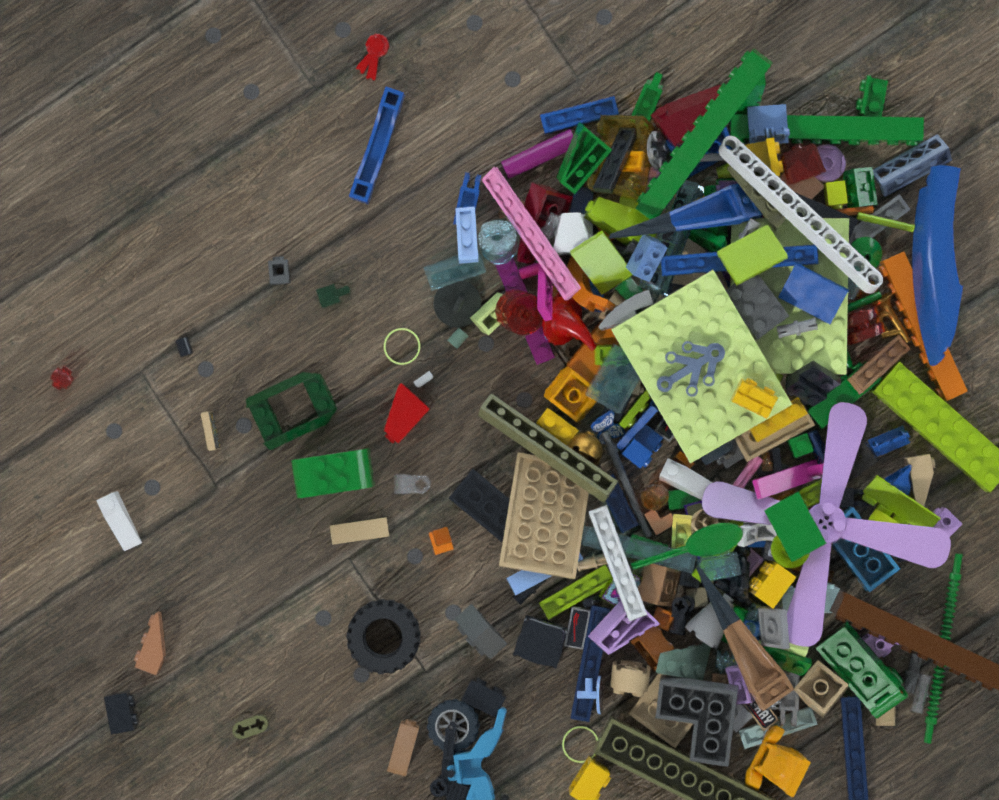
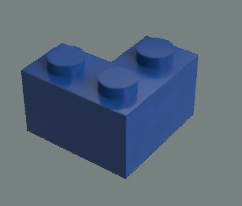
(641, 447)

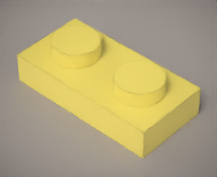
(681, 530)

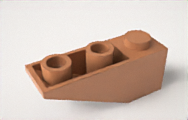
(153, 650)

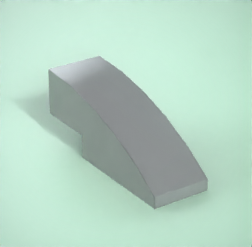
(627, 310)

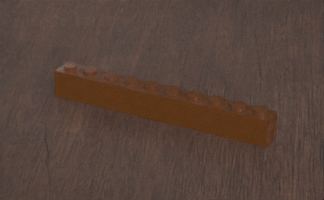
(916, 639)

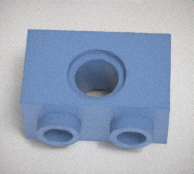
(646, 257)

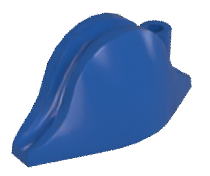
(901, 479)

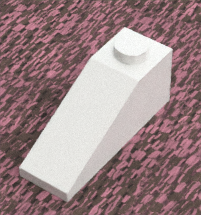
(684, 478)
(119, 520)

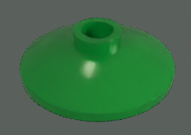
(869, 246)

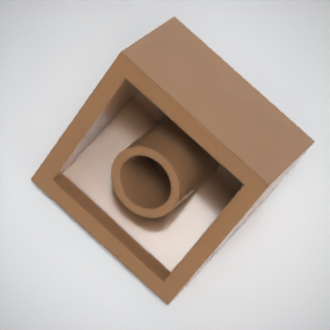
(659, 584)

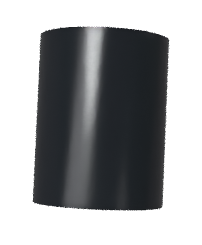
(184, 347)

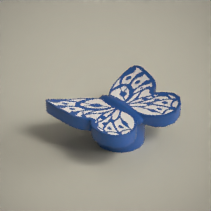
(606, 423)

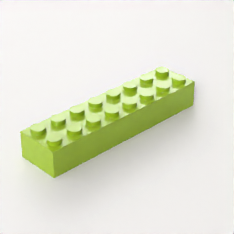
(940, 425)

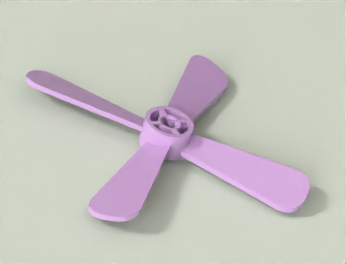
(909, 542)

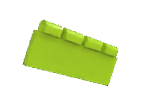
(893, 500)

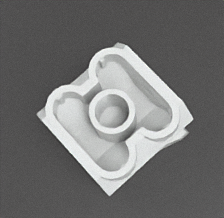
(571, 232)

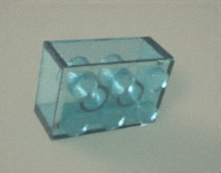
(613, 380)

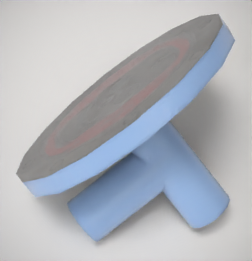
(590, 694)

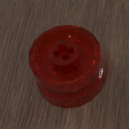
(518, 312)
(862, 326)

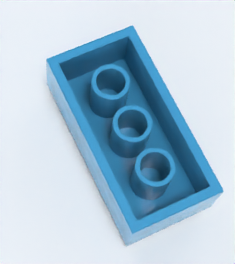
(866, 564)

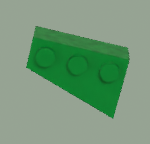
(582, 158)

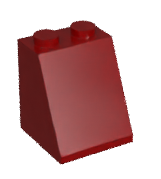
(404, 414)

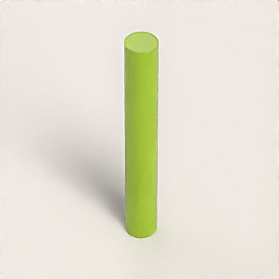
(885, 222)

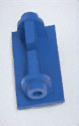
(889, 441)

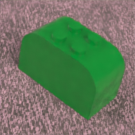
(333, 473)

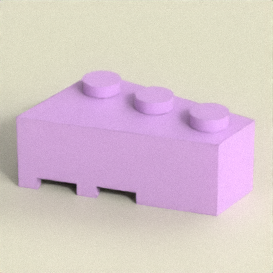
(617, 630)

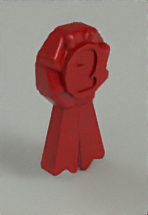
(376, 46)

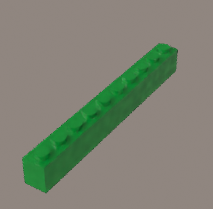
(843, 129)
(704, 134)

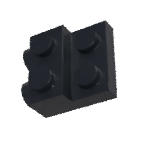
(811, 383)

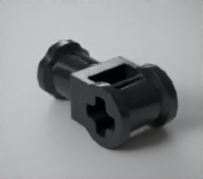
(681, 614)

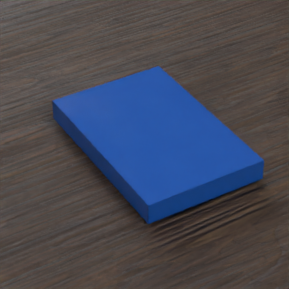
(813, 293)

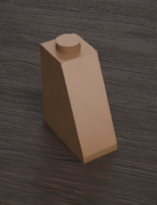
(403, 747)

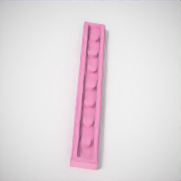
(531, 233)

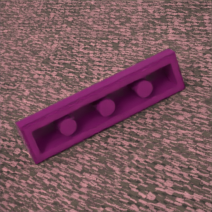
(537, 154)

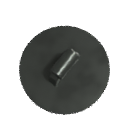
(457, 303)

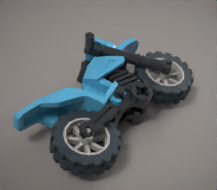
(462, 768)

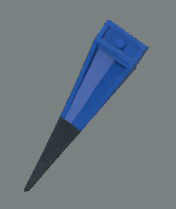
(720, 208)

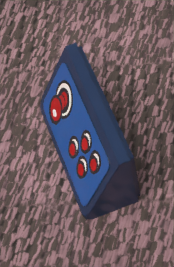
(818, 445)

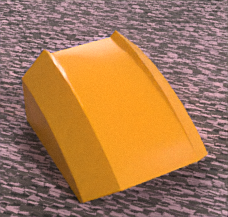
(568, 394)

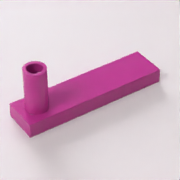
(545, 289)
(787, 478)

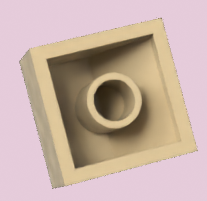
(820, 688)

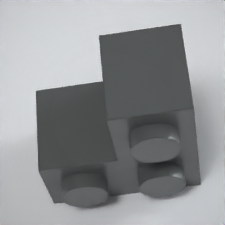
(479, 632)

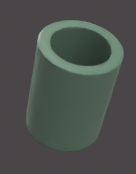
(458, 338)

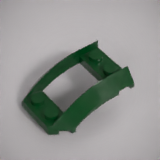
(267, 421)

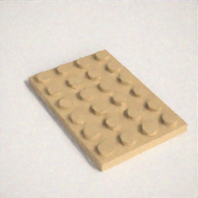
(543, 520)

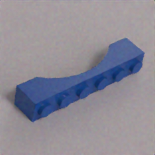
(377, 145)

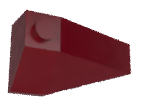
(678, 116)
(540, 203)

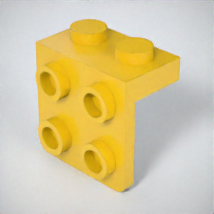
(767, 153)

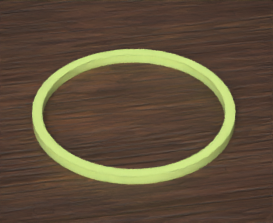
(414, 334)
(566, 734)

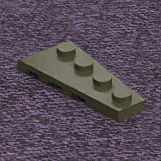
(771, 214)

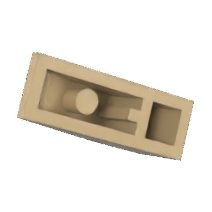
(920, 476)

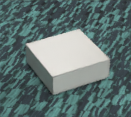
(423, 379)

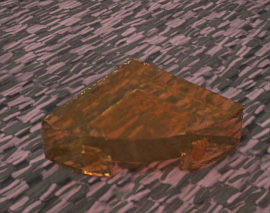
(766, 464)

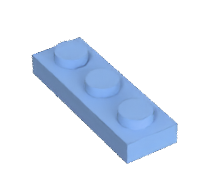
(467, 235)

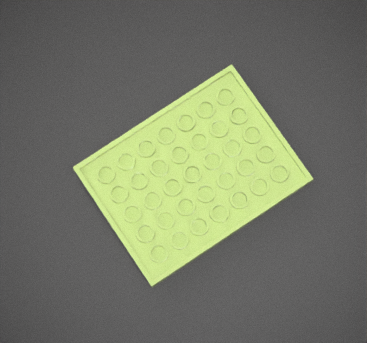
(704, 316)
(829, 342)

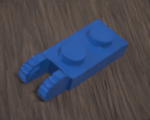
(468, 197)

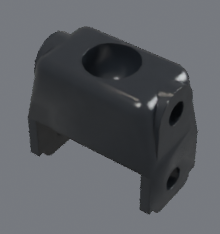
(540, 641)

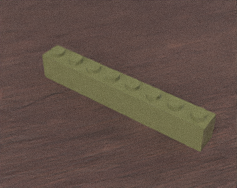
(547, 448)

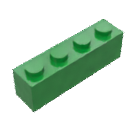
(842, 393)

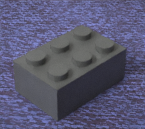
(757, 305)

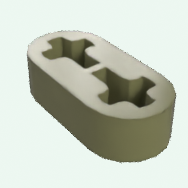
(252, 730)

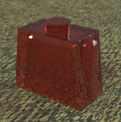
(802, 163)

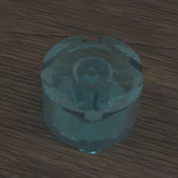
(498, 241)

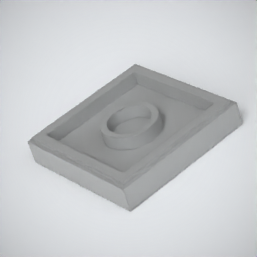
(773, 627)

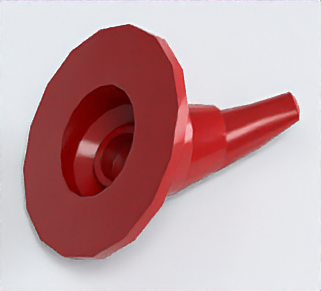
(567, 324)

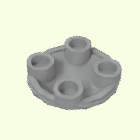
(657, 149)

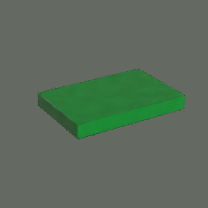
(795, 526)

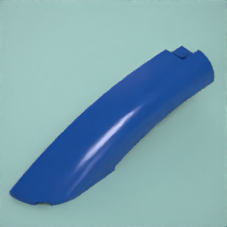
(934, 263)

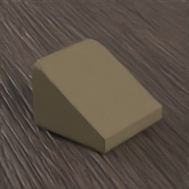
(699, 596)

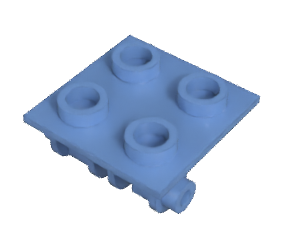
(767, 123)

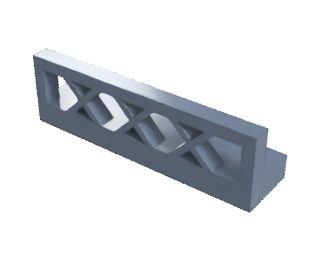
(914, 167)

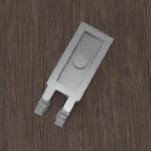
(790, 701)

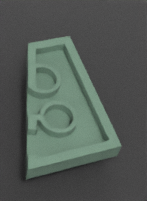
(685, 662)

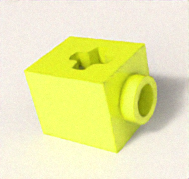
(835, 194)

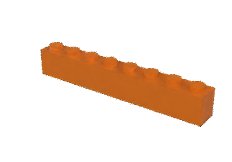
(900, 279)

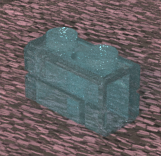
(720, 566)

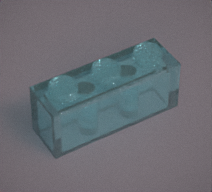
(450, 271)

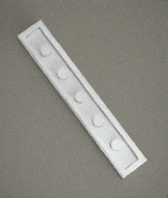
(617, 563)

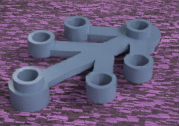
(693, 365)

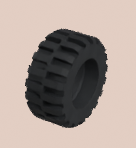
(383, 662)

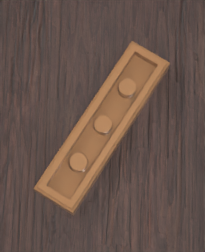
(879, 364)

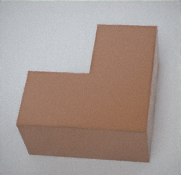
(658, 524)

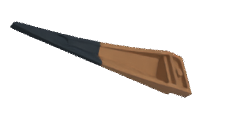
(759, 670)

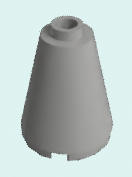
(707, 625)

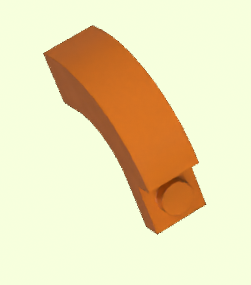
(584, 295)

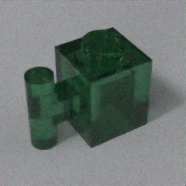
(330, 295)

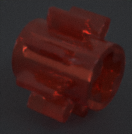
(62, 378)

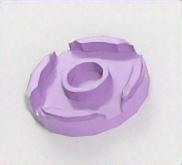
(833, 162)

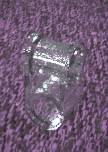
(408, 483)

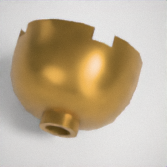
(587, 446)

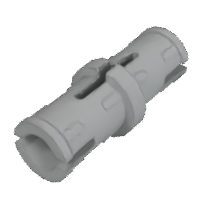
(797, 327)

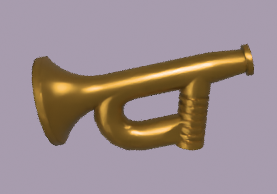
(887, 311)

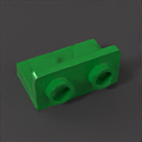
(872, 97)
(860, 187)

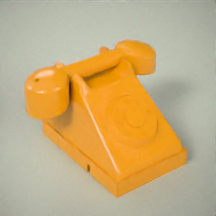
(777, 763)

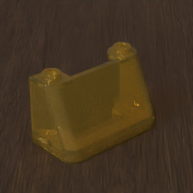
(629, 183)

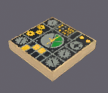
(210, 431)

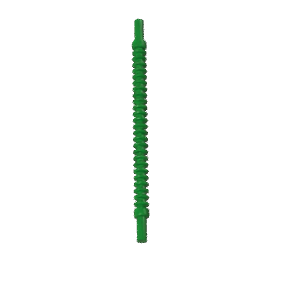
(955, 576)

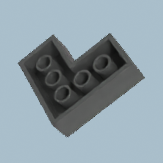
(708, 707)

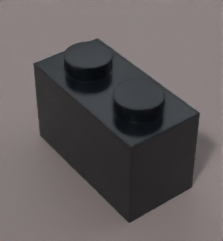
(483, 696)
(120, 712)

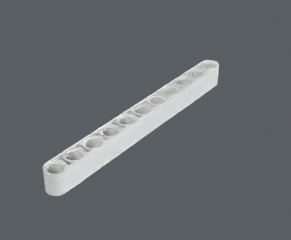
(804, 223)

